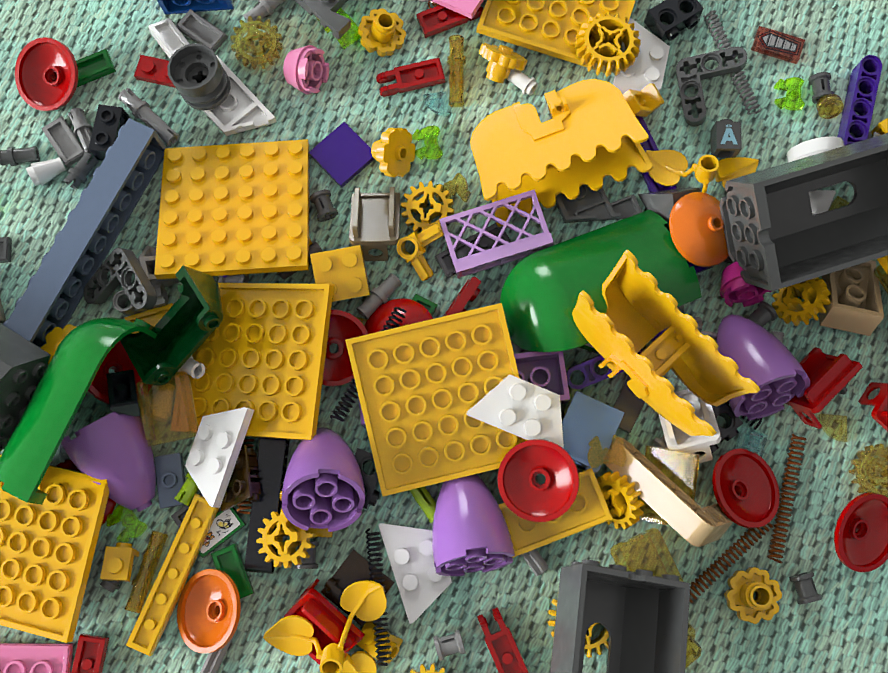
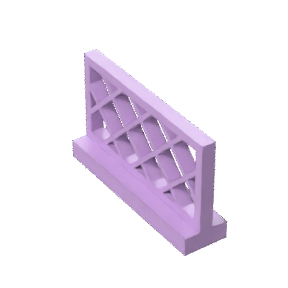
(502, 254)

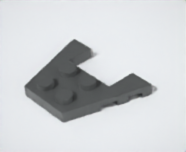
(326, 12)
(595, 206)

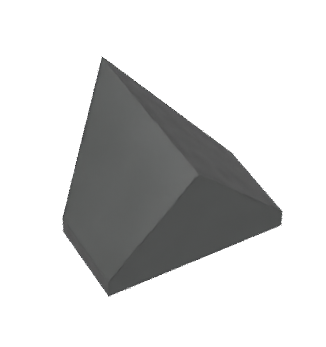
(663, 201)

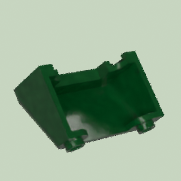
(179, 330)

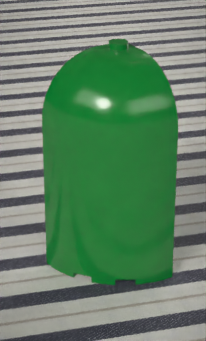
(547, 283)
(57, 403)

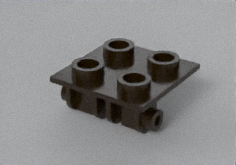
(242, 484)
(351, 571)

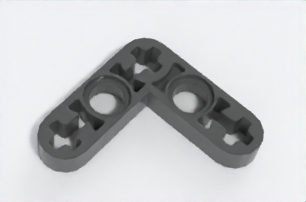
(695, 77)
(122, 265)

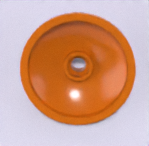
(698, 229)
(208, 611)

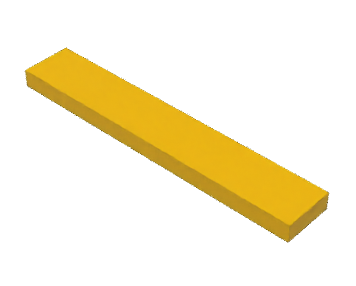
(172, 576)

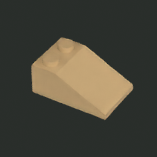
(854, 300)

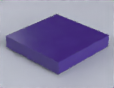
(342, 154)

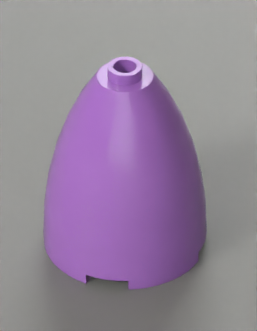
(763, 361)
(118, 452)
(317, 472)
(469, 529)

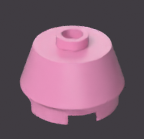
(306, 69)

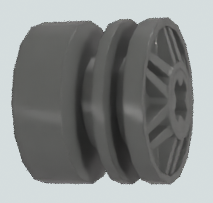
(199, 76)

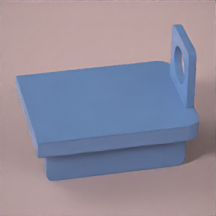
(583, 422)

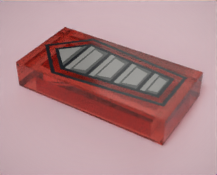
(777, 44)

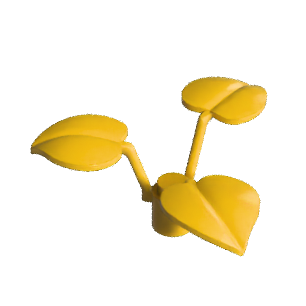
(671, 164)
(295, 633)

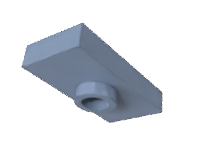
(170, 478)

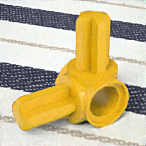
(420, 241)

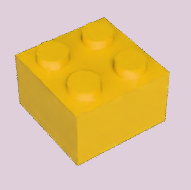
(342, 269)

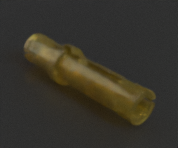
(456, 62)
(147, 569)

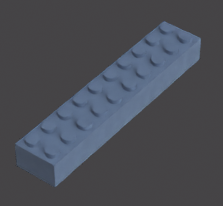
(88, 233)

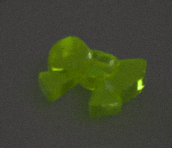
(793, 95)
(431, 149)
(134, 527)

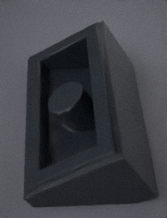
(123, 393)

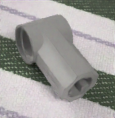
(121, 298)

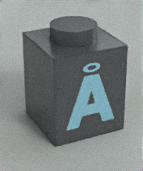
(726, 139)

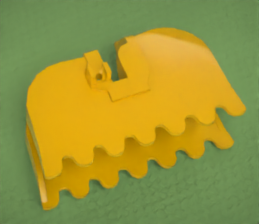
(583, 142)
(634, 318)

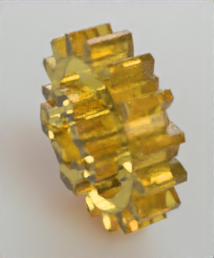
(266, 41)
(868, 470)

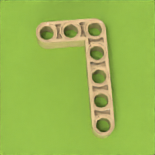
(682, 513)

